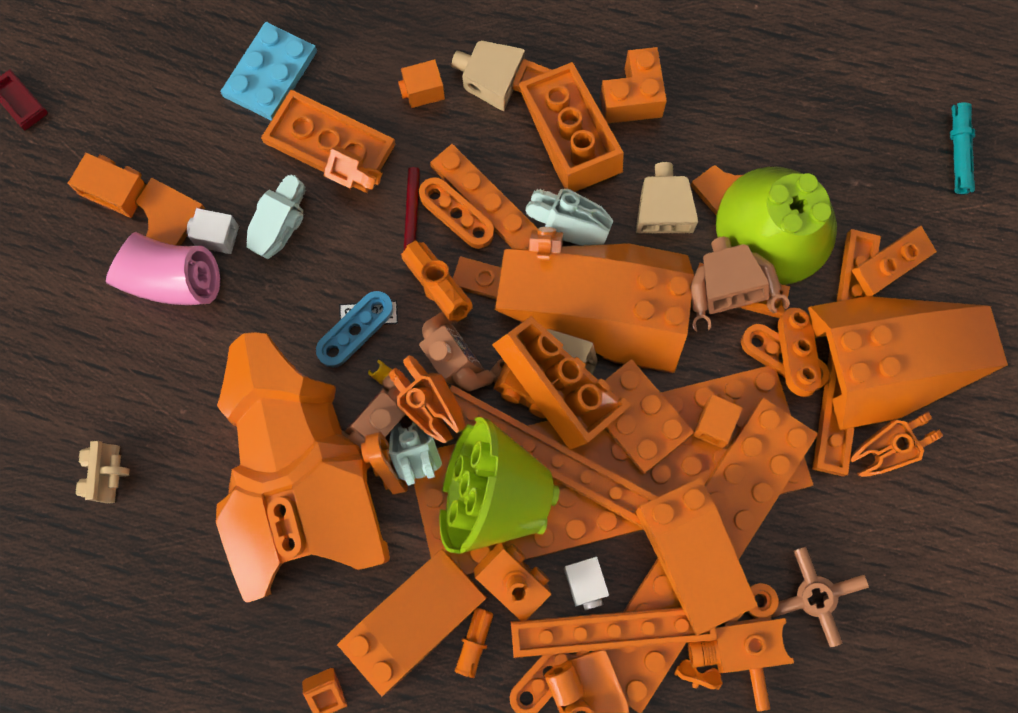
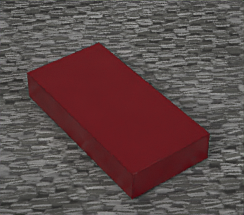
(19, 101)

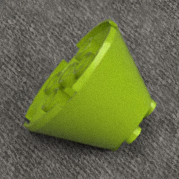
(780, 218)
(493, 490)

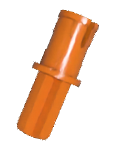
(474, 643)

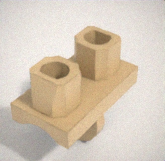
(103, 472)

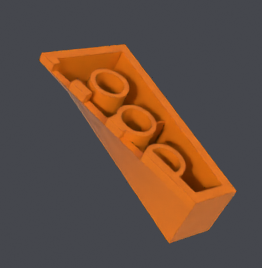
(559, 384)

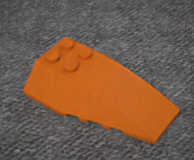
(615, 295)
(904, 353)

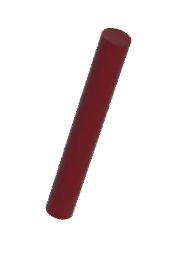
(411, 206)

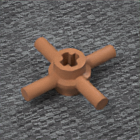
(830, 601)

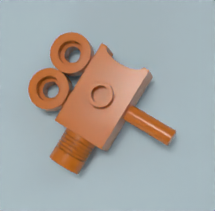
(747, 645)

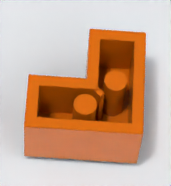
(640, 93)

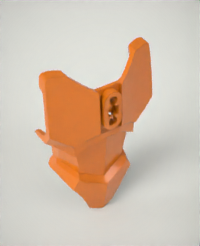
(294, 459)

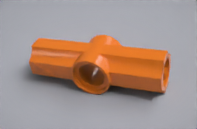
(437, 281)

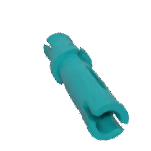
(963, 148)

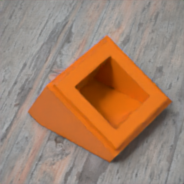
(324, 692)

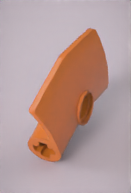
(587, 685)

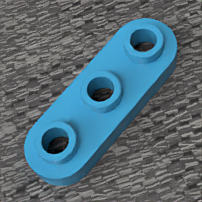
(361, 316)

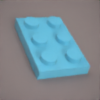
(268, 70)

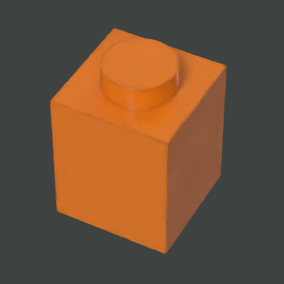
(421, 84)
(718, 420)

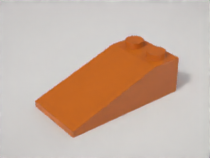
(572, 128)
(697, 555)
(411, 622)

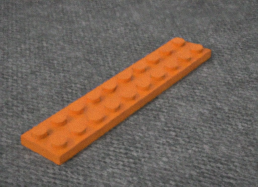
(743, 492)

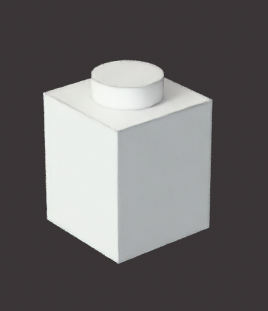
(213, 230)
(586, 583)

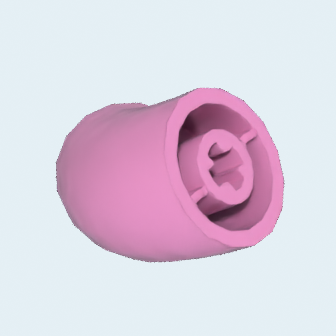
(165, 272)

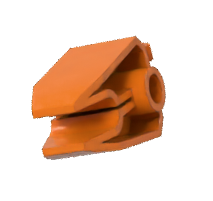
(428, 401)
(895, 445)

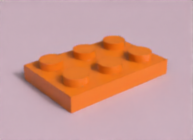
(650, 425)

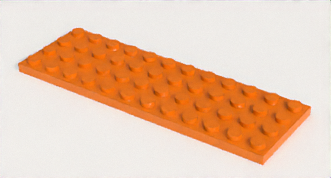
(580, 520)

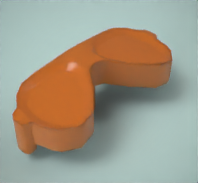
(709, 679)

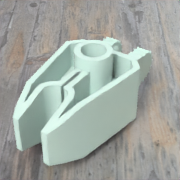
(572, 214)
(276, 218)
(413, 453)

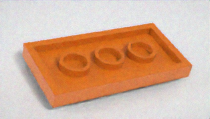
(312, 129)

